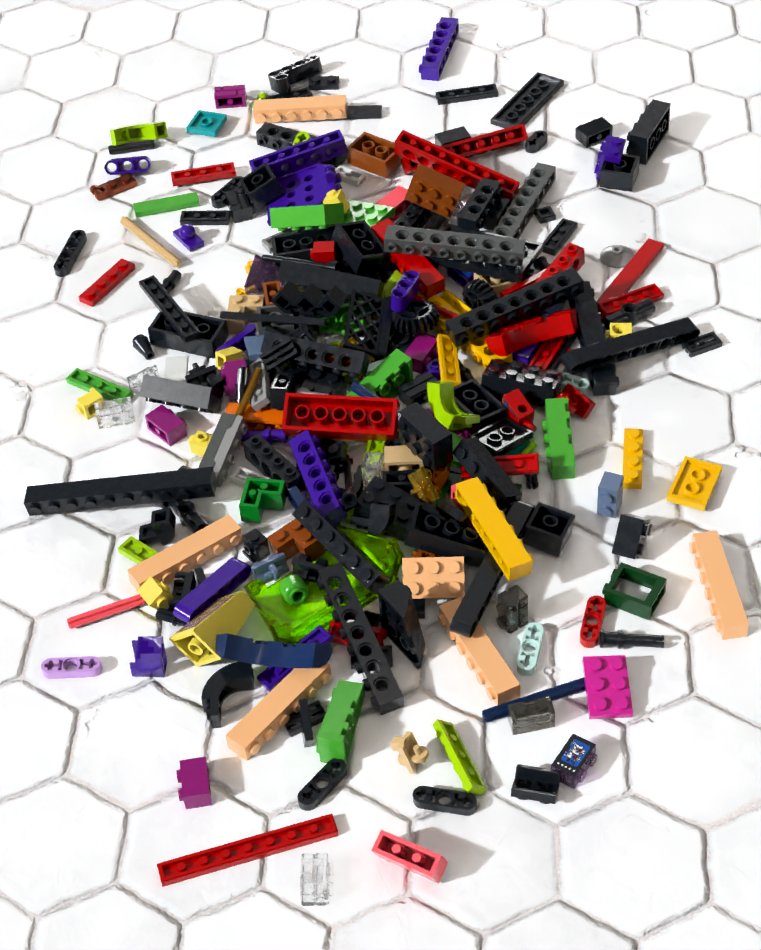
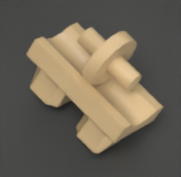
(409, 751)

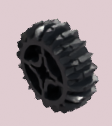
(478, 293)
(416, 319)

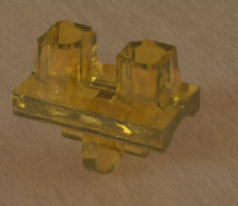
(423, 485)

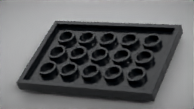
(496, 271)

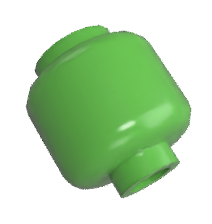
(294, 589)

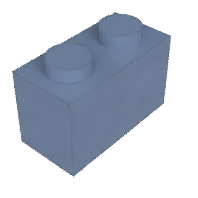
(610, 494)

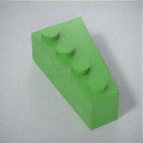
(307, 216)
(388, 375)
(559, 439)

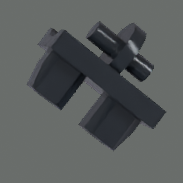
(201, 374)
(306, 569)

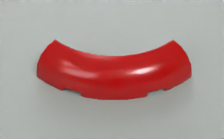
(532, 332)

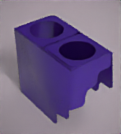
(149, 657)

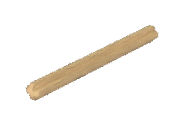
(151, 242)

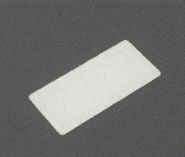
(175, 368)

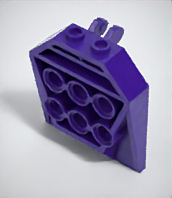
(306, 187)

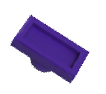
(188, 238)

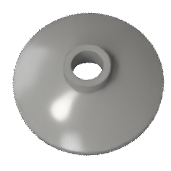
(616, 256)

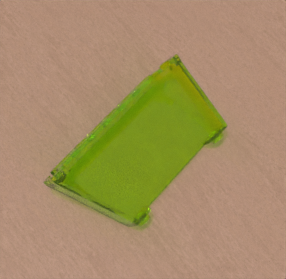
(293, 622)

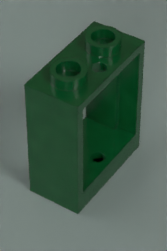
(629, 603)

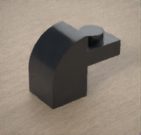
(380, 517)
(160, 529)

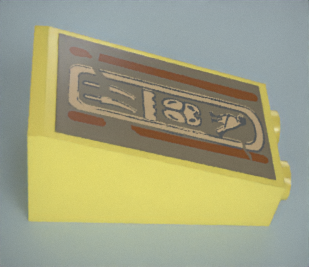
(223, 616)

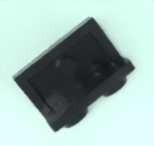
(536, 784)

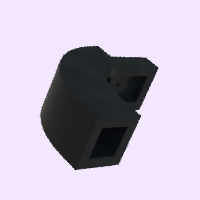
(223, 683)

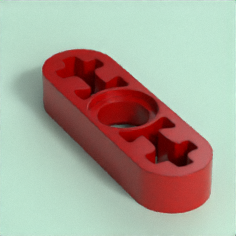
(591, 614)

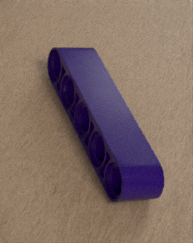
(216, 586)

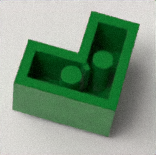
(261, 495)

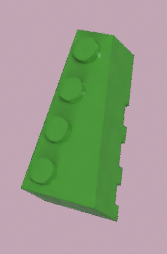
(340, 721)

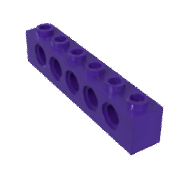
(439, 49)
(303, 154)
(317, 476)

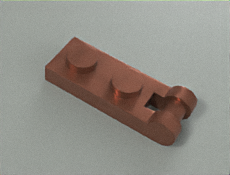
(113, 187)

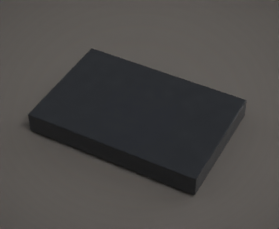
(503, 436)

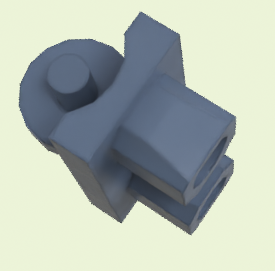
(270, 568)

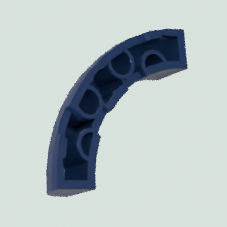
(272, 653)

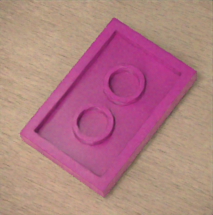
(607, 687)

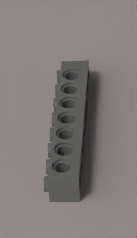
(526, 201)
(454, 245)

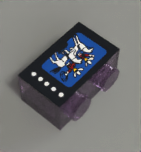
(575, 760)

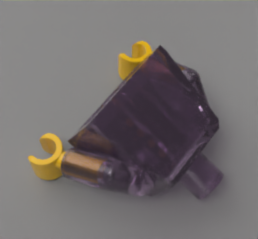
(258, 273)

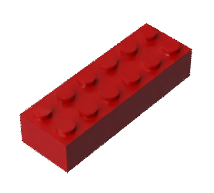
(341, 416)

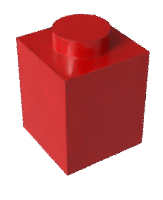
(323, 251)

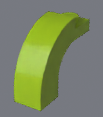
(138, 132)
(445, 408)

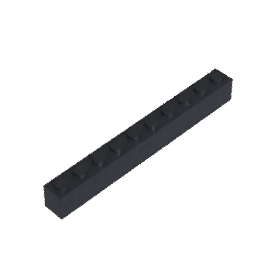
(120, 491)

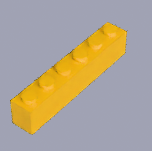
(494, 529)

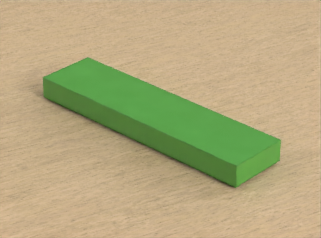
(166, 204)
(85, 381)

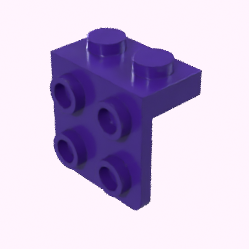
(610, 151)

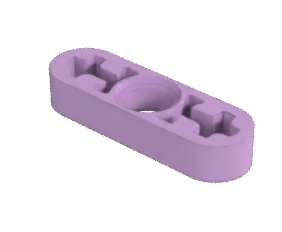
(57, 673)

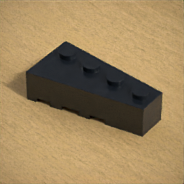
(443, 536)

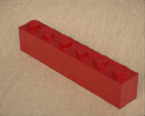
(430, 281)

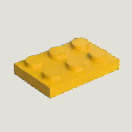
(694, 483)

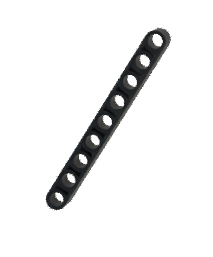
(629, 346)
(487, 577)

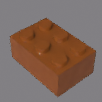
(373, 155)
(434, 191)

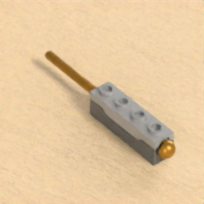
(228, 436)

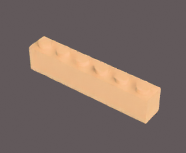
(300, 109)
(188, 552)
(719, 585)
(482, 658)
(274, 710)

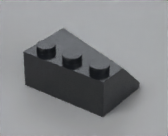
(401, 621)

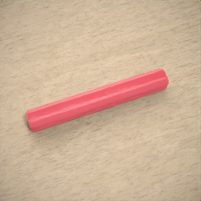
(105, 611)

